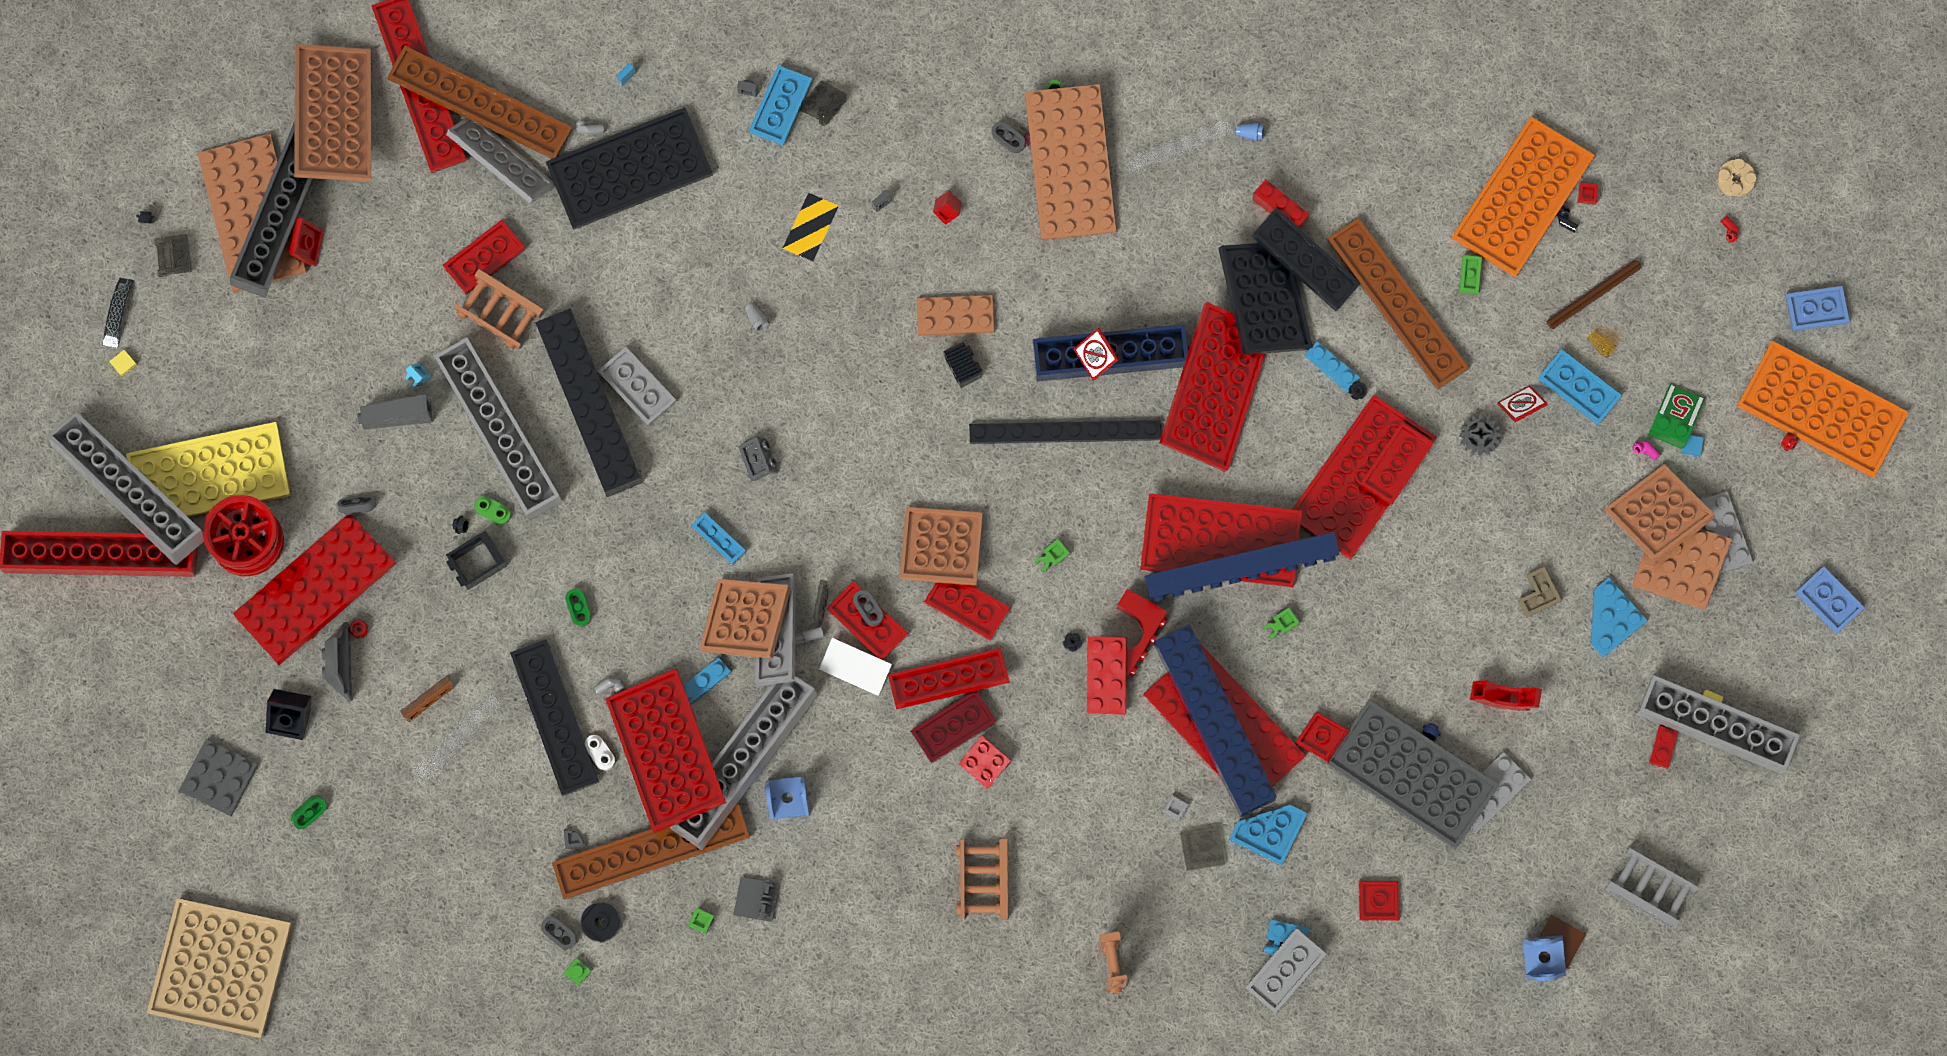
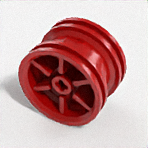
(264, 553)

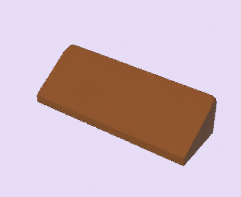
(427, 699)

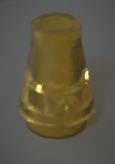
(1603, 344)

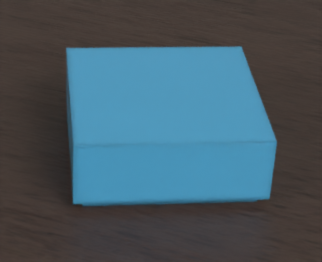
(626, 74)
(1693, 446)

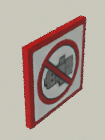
(1096, 354)
(1522, 403)

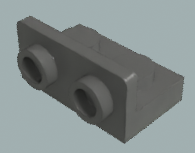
(758, 458)

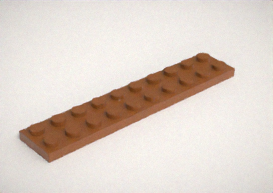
(479, 103)
(1398, 304)
(638, 856)

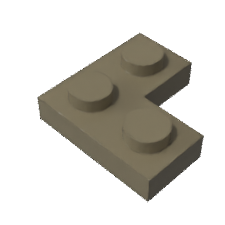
(1544, 593)

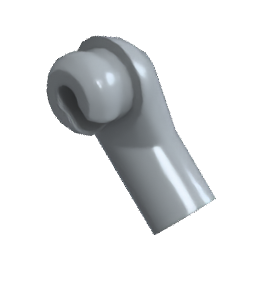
(582, 128)
(609, 683)

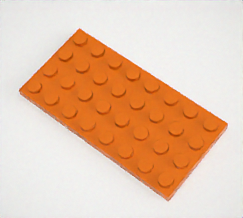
(1523, 197)
(1822, 409)

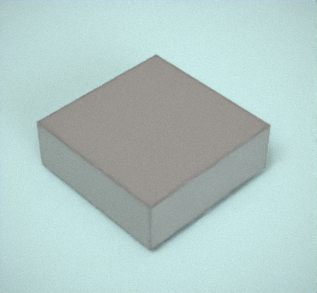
(1175, 808)

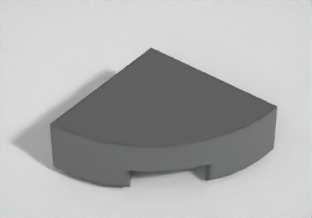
(572, 839)

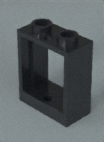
(468, 546)

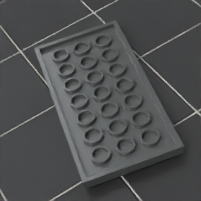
(1413, 774)

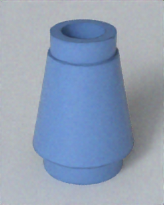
(1251, 131)

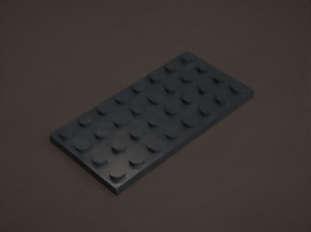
(629, 168)

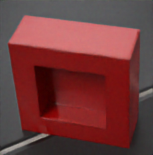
(1587, 193)

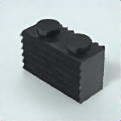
(962, 364)

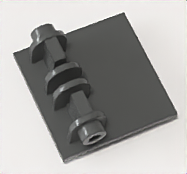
(756, 899)

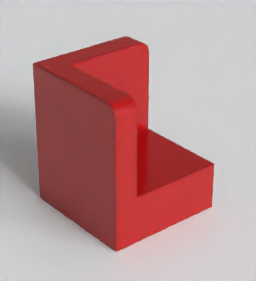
(947, 207)

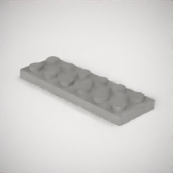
(501, 159)
(782, 666)

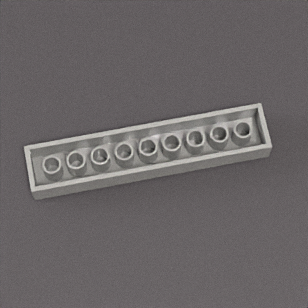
(498, 428)
(126, 488)
(749, 753)

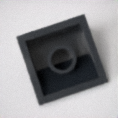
(287, 714)

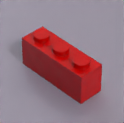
(1271, 197)

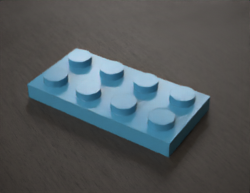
(780, 105)
(1579, 387)

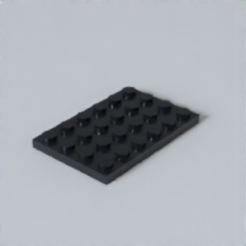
(1264, 301)

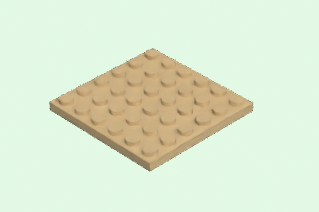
(219, 968)

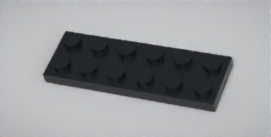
(1305, 259)

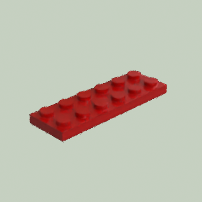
(948, 678)

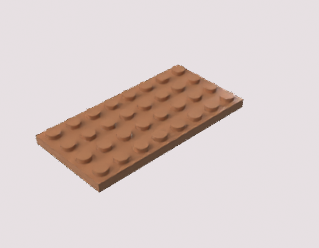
(332, 113)
(1070, 162)
(235, 185)

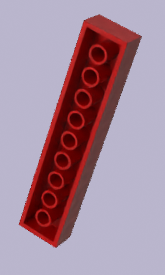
(88, 554)

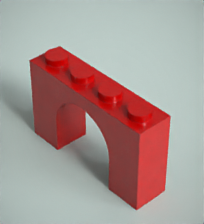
(1150, 619)

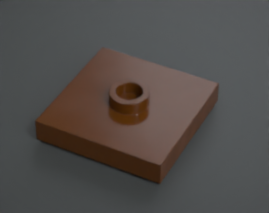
(1571, 937)

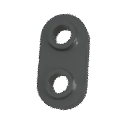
(1010, 136)
(356, 504)
(868, 608)
(559, 933)

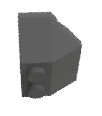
(338, 661)

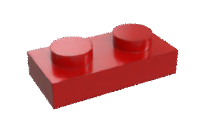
(1663, 747)

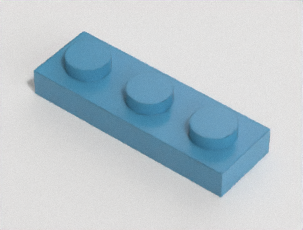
(1331, 366)
(718, 538)
(706, 680)

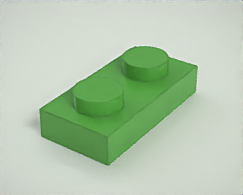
(1470, 274)

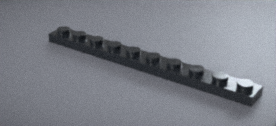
(1064, 432)

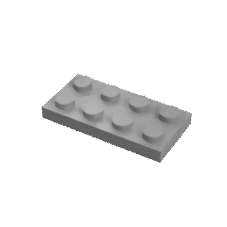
(637, 386)
(1727, 525)
(1511, 781)
(1285, 970)

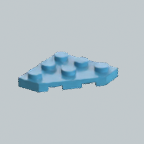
(1612, 618)
(1270, 832)

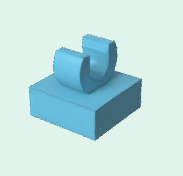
(418, 373)

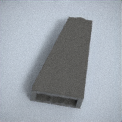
(396, 413)

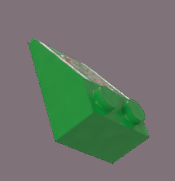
(1676, 416)

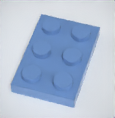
(1817, 308)
(1829, 600)

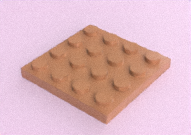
(1659, 513)
(941, 546)
(1687, 571)
(745, 618)

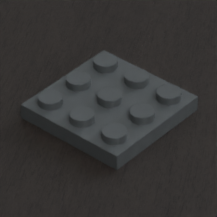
(218, 777)

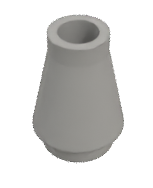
(756, 317)

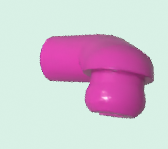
(1646, 447)

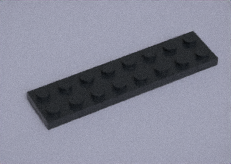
(554, 717)

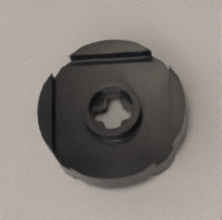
(600, 911)

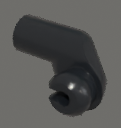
(1564, 219)

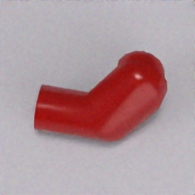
(1732, 229)

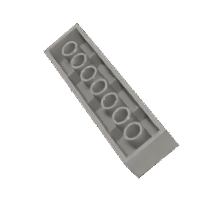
(1718, 724)

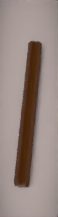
(1594, 294)

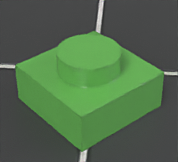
(701, 921)
(577, 972)

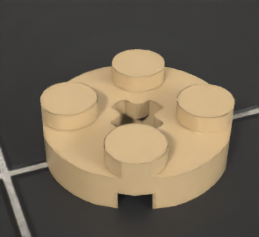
(1736, 188)

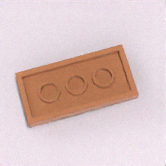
(955, 315)

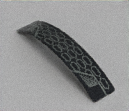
(116, 311)

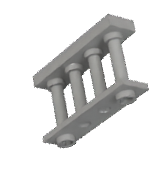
(1652, 907)

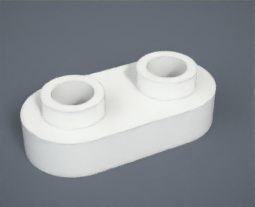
(599, 752)

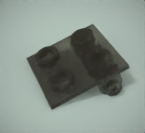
(823, 102)

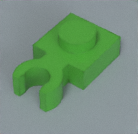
(1054, 554)
(1284, 622)

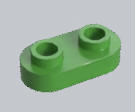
(492, 510)

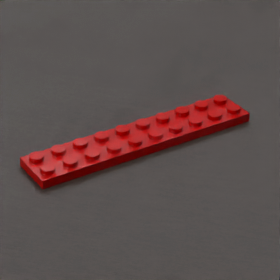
(430, 119)

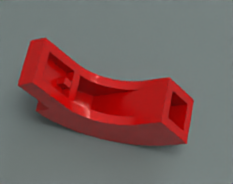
(1505, 697)

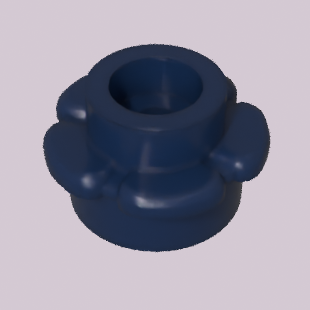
(1431, 731)

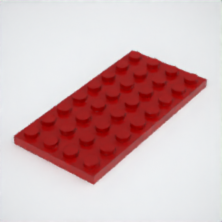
(1212, 392)
(1335, 497)
(1201, 530)
(314, 589)
(1271, 745)
(665, 750)

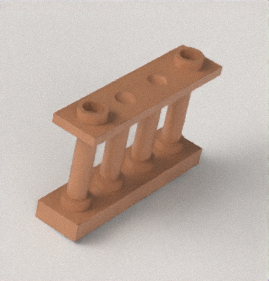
(499, 291)
(1000, 888)
(1109, 944)

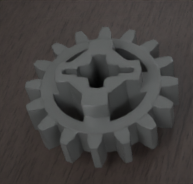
(1487, 435)

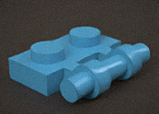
(1279, 933)

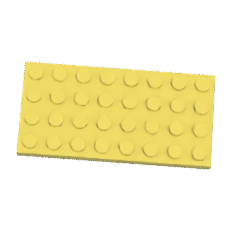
(217, 466)

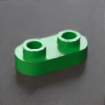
(578, 608)
(308, 812)

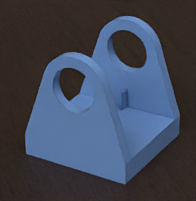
(777, 788)
(1549, 970)

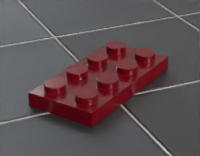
(953, 726)

